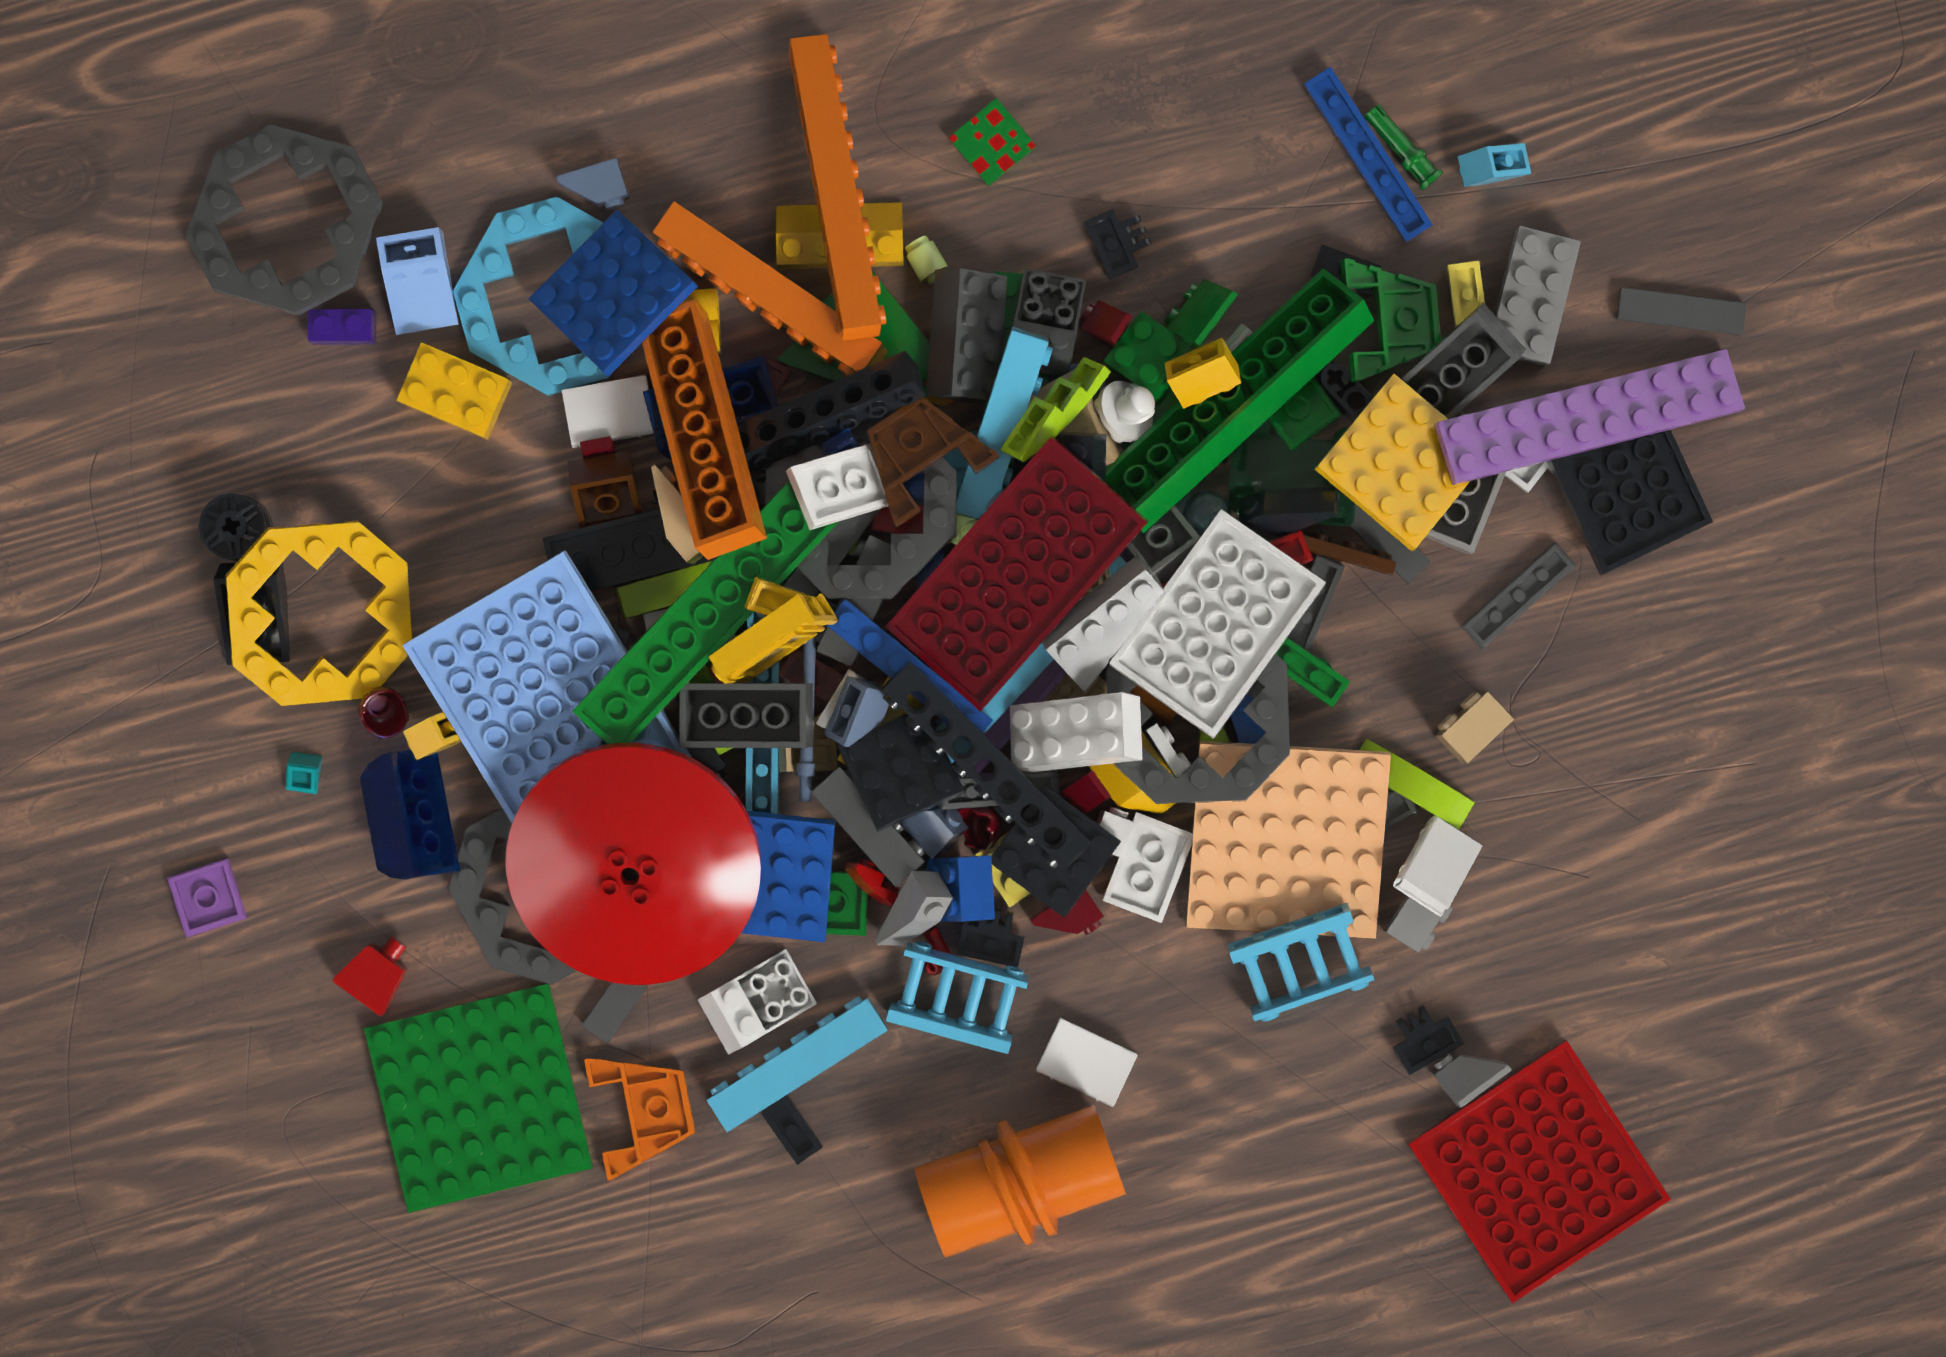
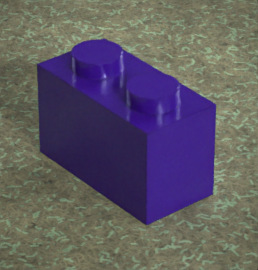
(341, 326)

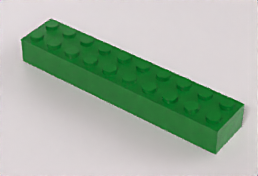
(1272, 369)

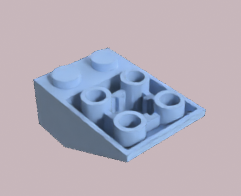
(417, 280)

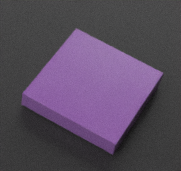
(207, 897)

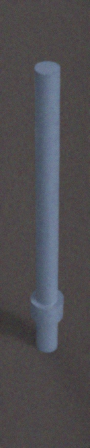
(806, 767)

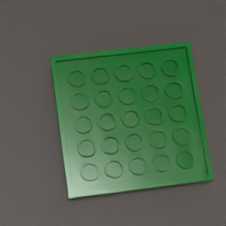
(478, 1098)

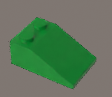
(1201, 312)

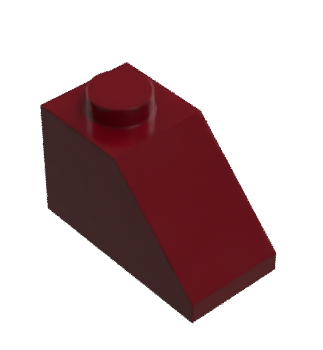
(1105, 323)
(1086, 792)
(1082, 917)

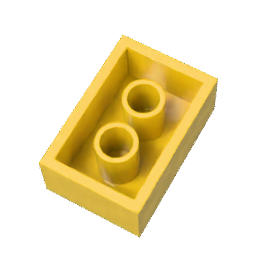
(454, 391)

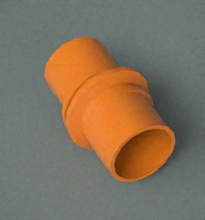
(1019, 1181)

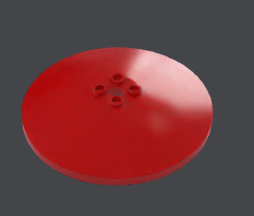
(644, 813)

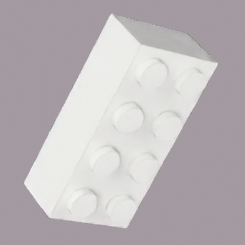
(1076, 732)

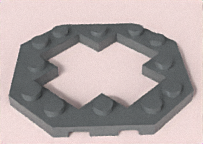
(220, 202)
(908, 551)
(1200, 781)
(489, 917)

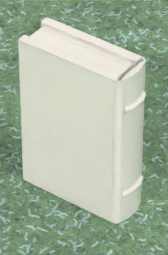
(607, 410)
(1437, 865)
(1086, 1062)

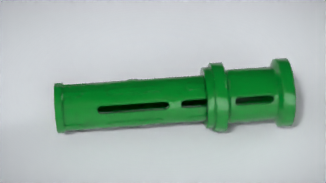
(1411, 157)

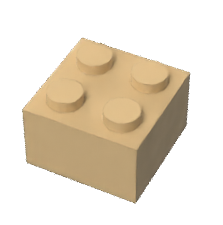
(1473, 726)

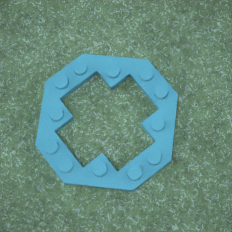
(493, 263)

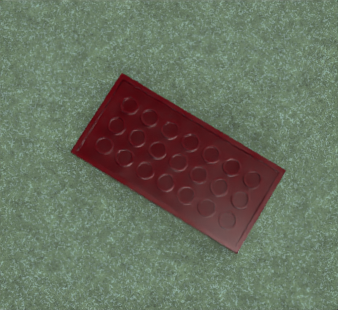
(1016, 573)

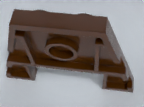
(913, 441)

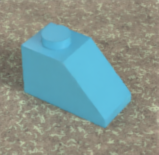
(1494, 164)

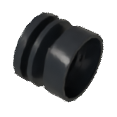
(216, 519)

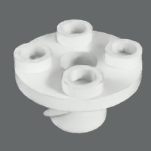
(1125, 410)

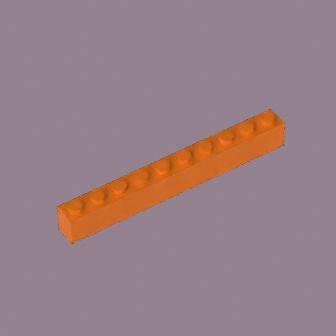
(835, 187)

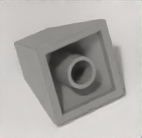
(1467, 1076)

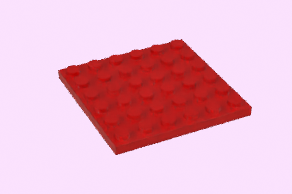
(1539, 1171)

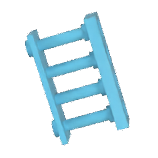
(1306, 931)
(935, 1019)

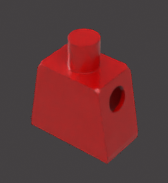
(374, 975)

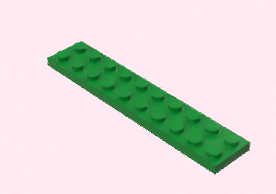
(697, 624)

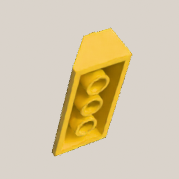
(801, 241)

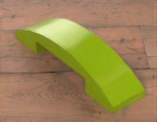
(1424, 789)

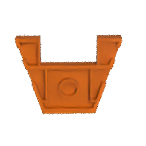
(656, 1109)

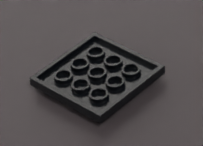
(1630, 497)

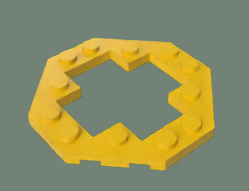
(315, 545)

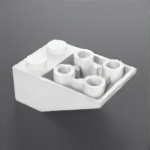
(757, 1001)

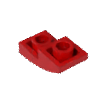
(872, 882)

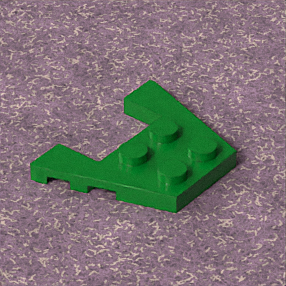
(1404, 314)

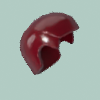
(383, 712)
(983, 827)

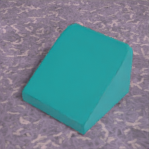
(303, 772)

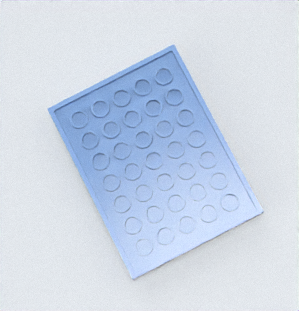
(518, 669)

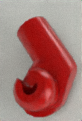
(935, 939)

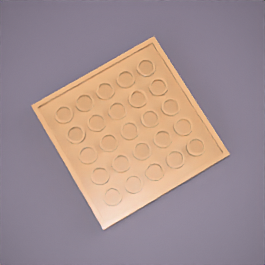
(1294, 845)

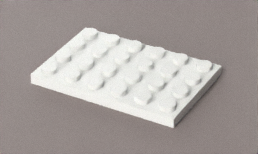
(1217, 623)

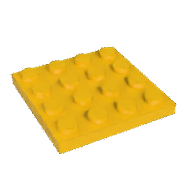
(1394, 463)

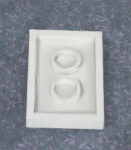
(838, 486)
(1149, 868)

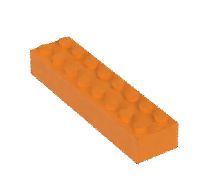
(763, 288)
(702, 433)

